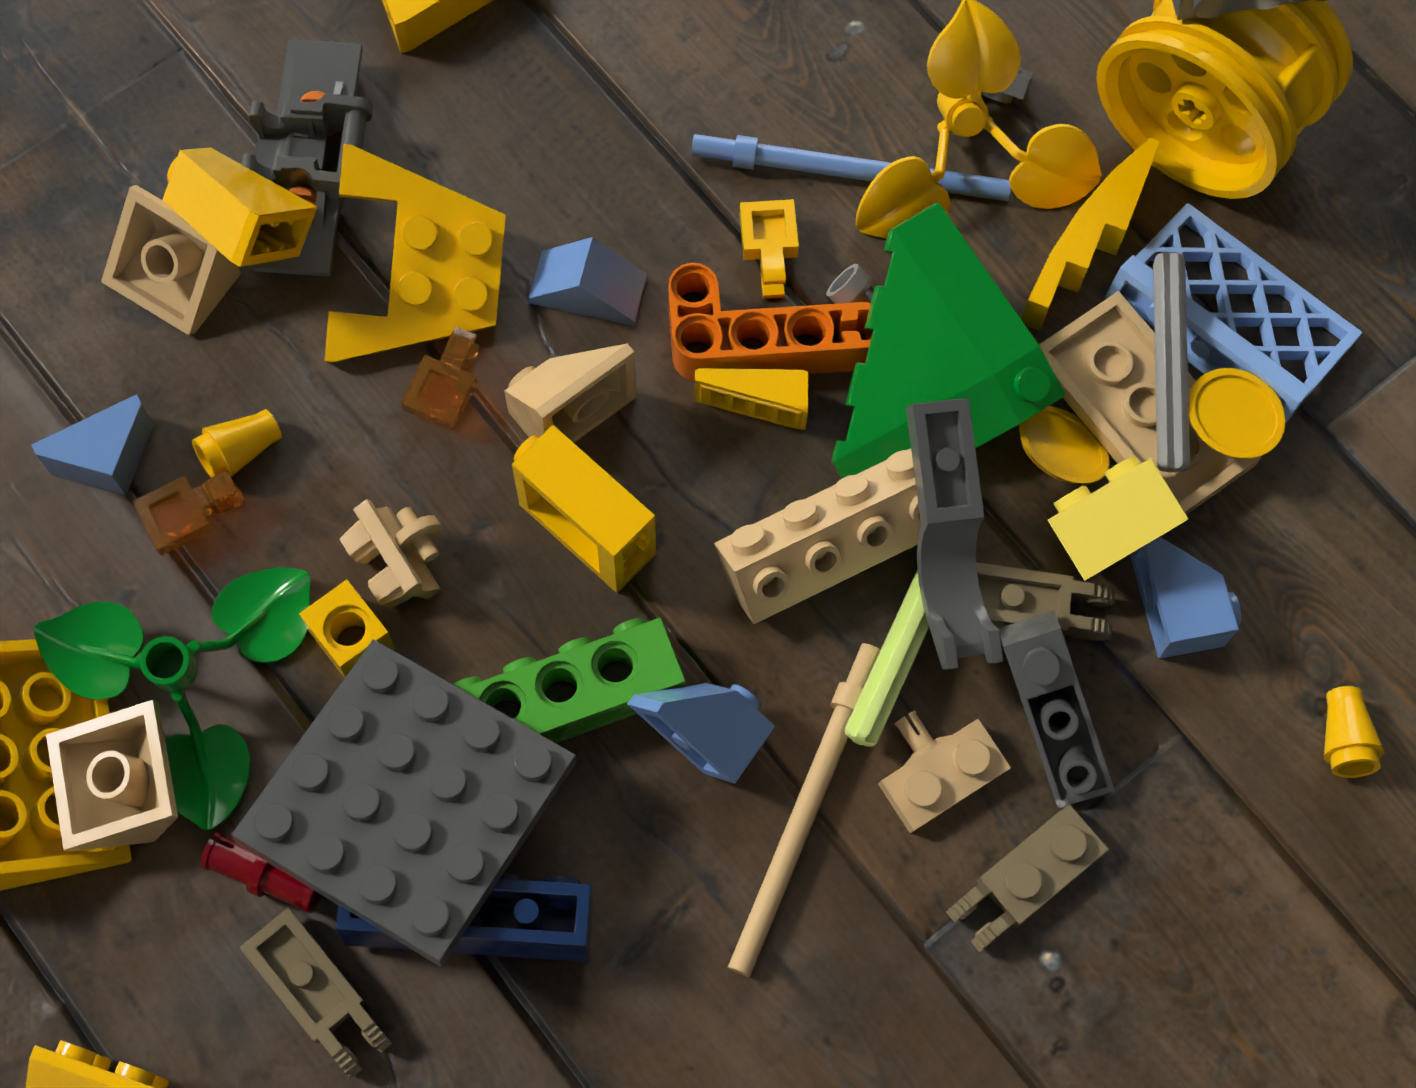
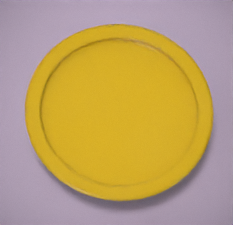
(1236, 413)
(1063, 446)

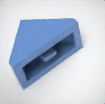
(589, 282)
(101, 448)

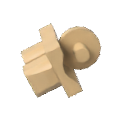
(400, 547)

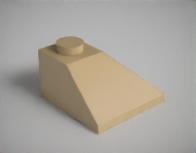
(573, 391)

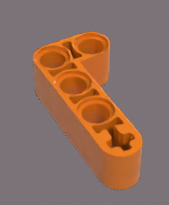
(773, 326)

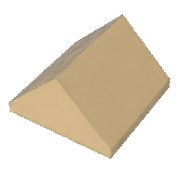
(166, 263)
(113, 779)

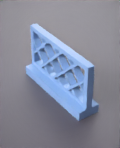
(1213, 336)

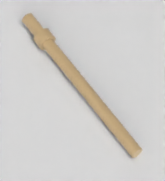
(802, 815)

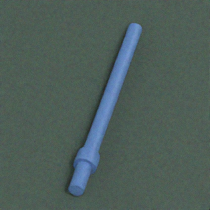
(747, 152)

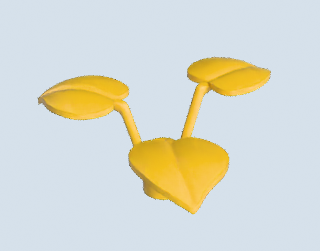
(971, 57)

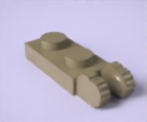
(1022, 593)
(1032, 874)
(311, 987)

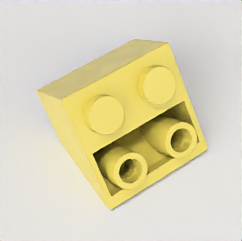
(1117, 517)

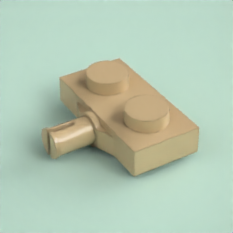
(940, 770)

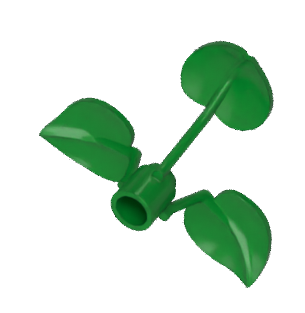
(98, 646)

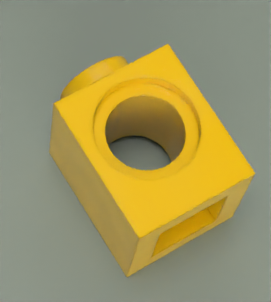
(336, 612)

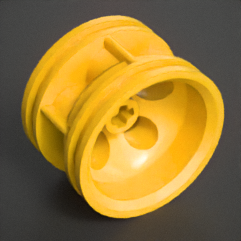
(1225, 89)

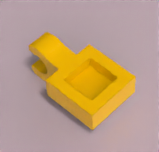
(769, 236)

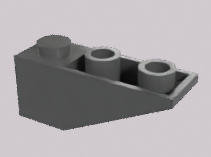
(1056, 709)

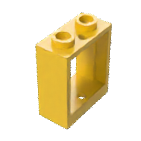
(584, 507)

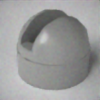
(851, 286)

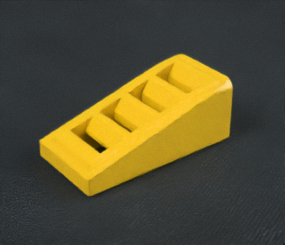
(759, 393)

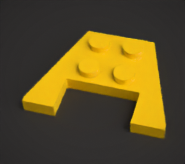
(441, 262)

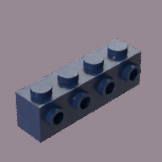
(516, 920)

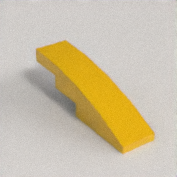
(1096, 225)

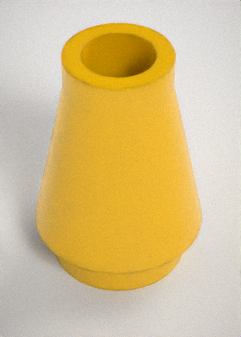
(235, 442)
(1350, 735)

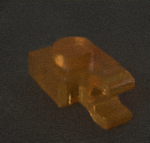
(444, 386)
(179, 513)

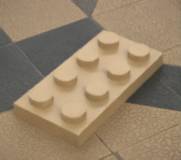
(1111, 385)

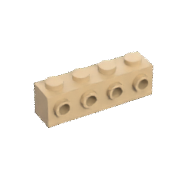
(823, 538)

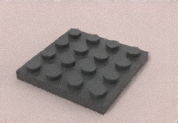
(405, 801)

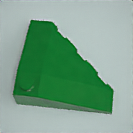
(940, 337)

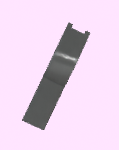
(949, 530)

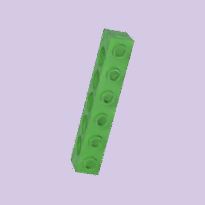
(596, 701)

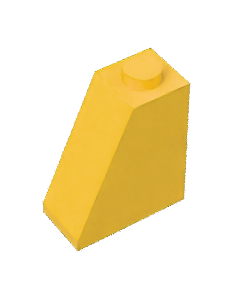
(237, 208)

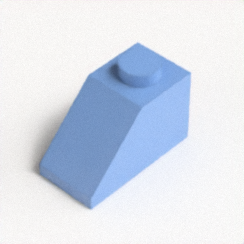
(1183, 600)
(708, 725)

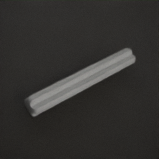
(1171, 363)

